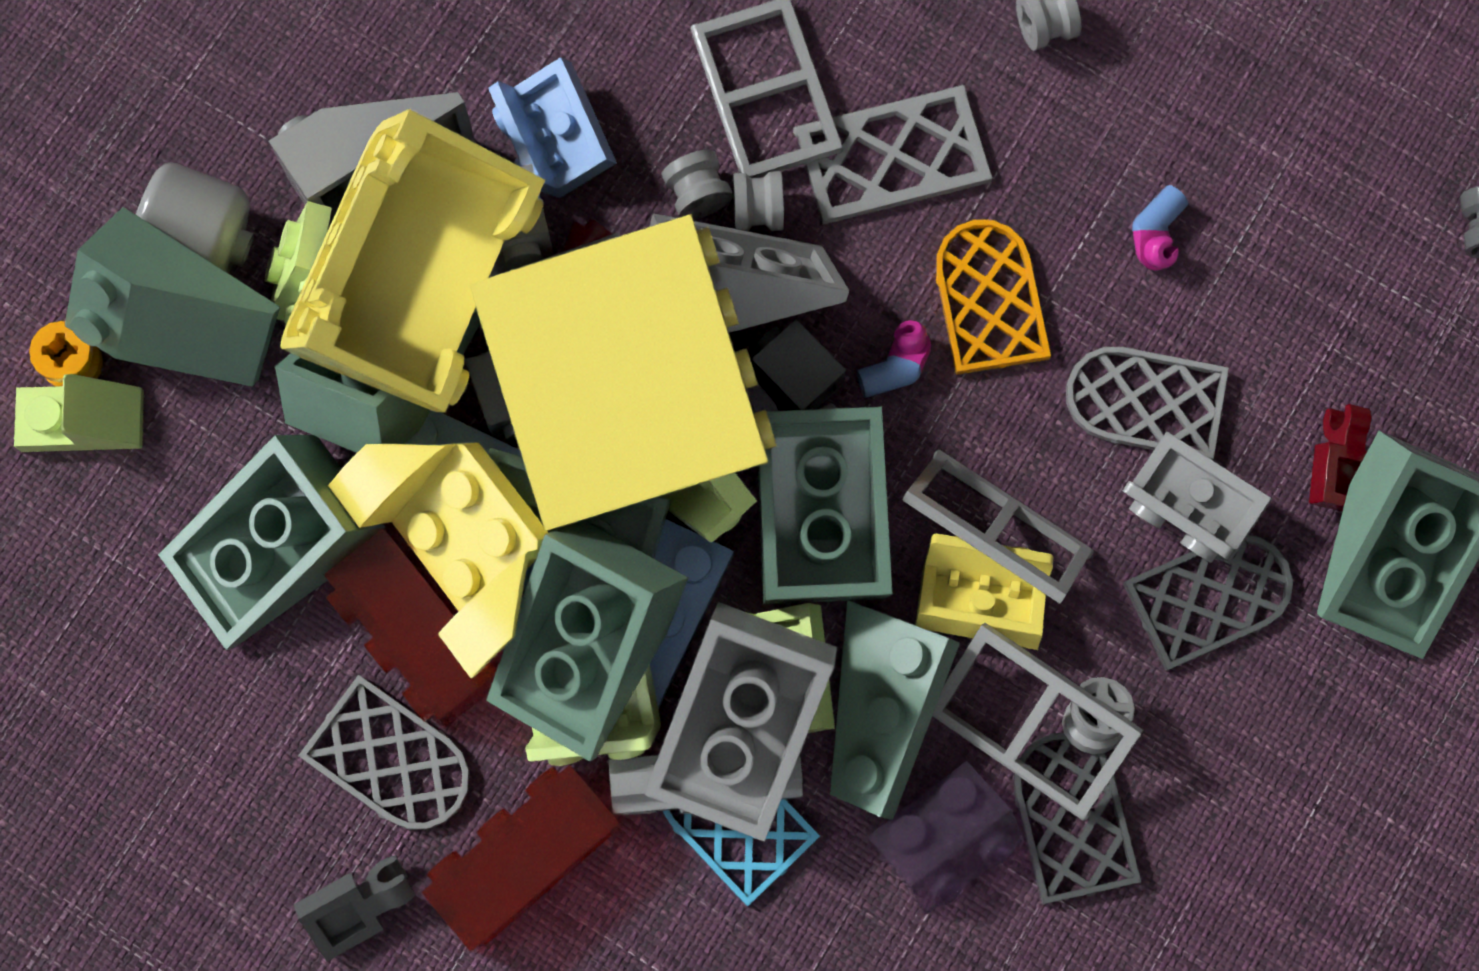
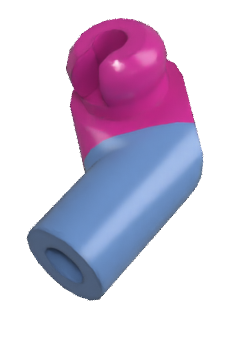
(1151, 229)
(902, 364)

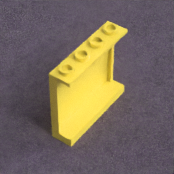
(622, 371)

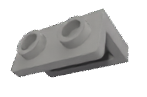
(1197, 498)

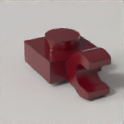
(1339, 458)

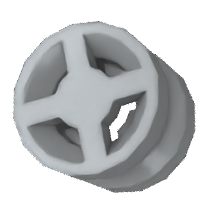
(1048, 20)
(697, 184)
(758, 201)
(1100, 737)

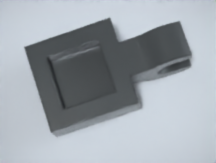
(348, 912)

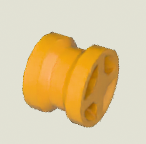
(77, 359)

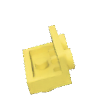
(968, 589)

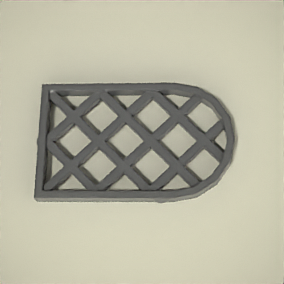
(1151, 626)
(1036, 853)

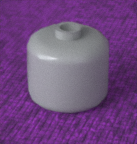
(199, 213)

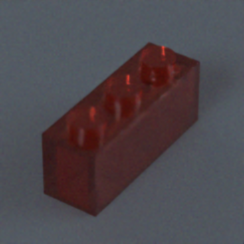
(404, 620)
(519, 857)

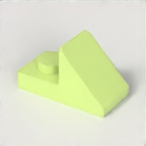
(79, 416)

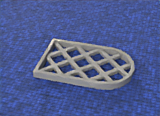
(1140, 357)
(334, 718)

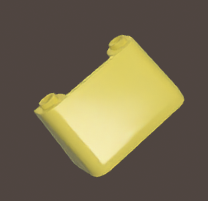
(400, 258)

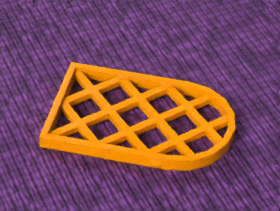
(945, 289)

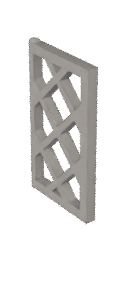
(933, 183)

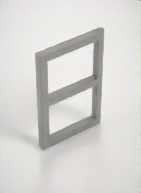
(806, 75)
(987, 542)
(1057, 685)

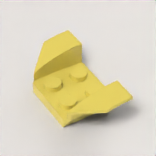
(462, 527)

